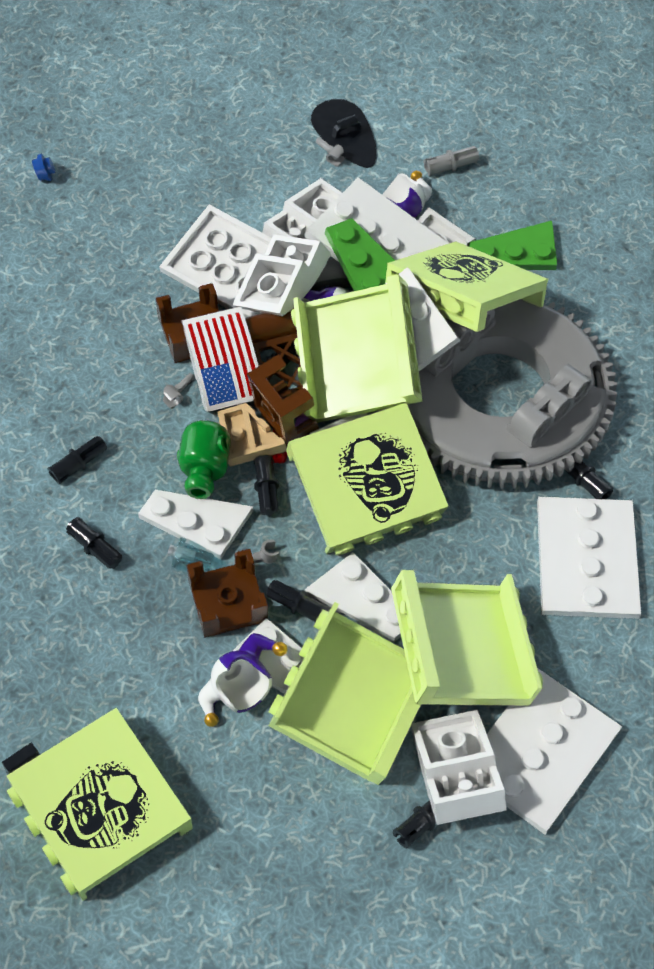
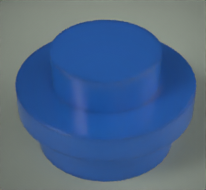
(43, 167)

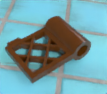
(271, 333)

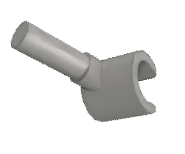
(334, 153)
(172, 393)
(263, 555)

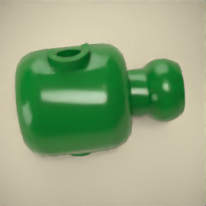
(203, 456)

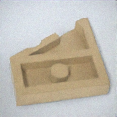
(248, 435)

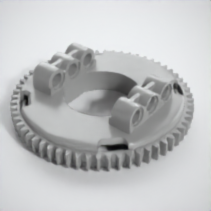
(548, 430)

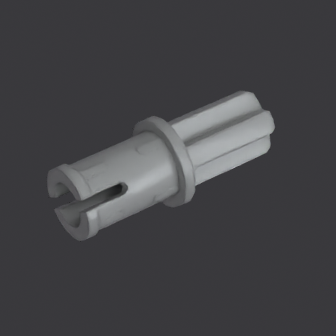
(451, 160)

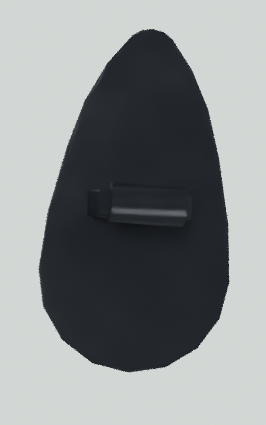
(345, 125)

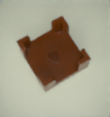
(171, 319)
(278, 403)
(227, 596)

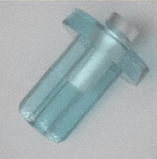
(186, 555)

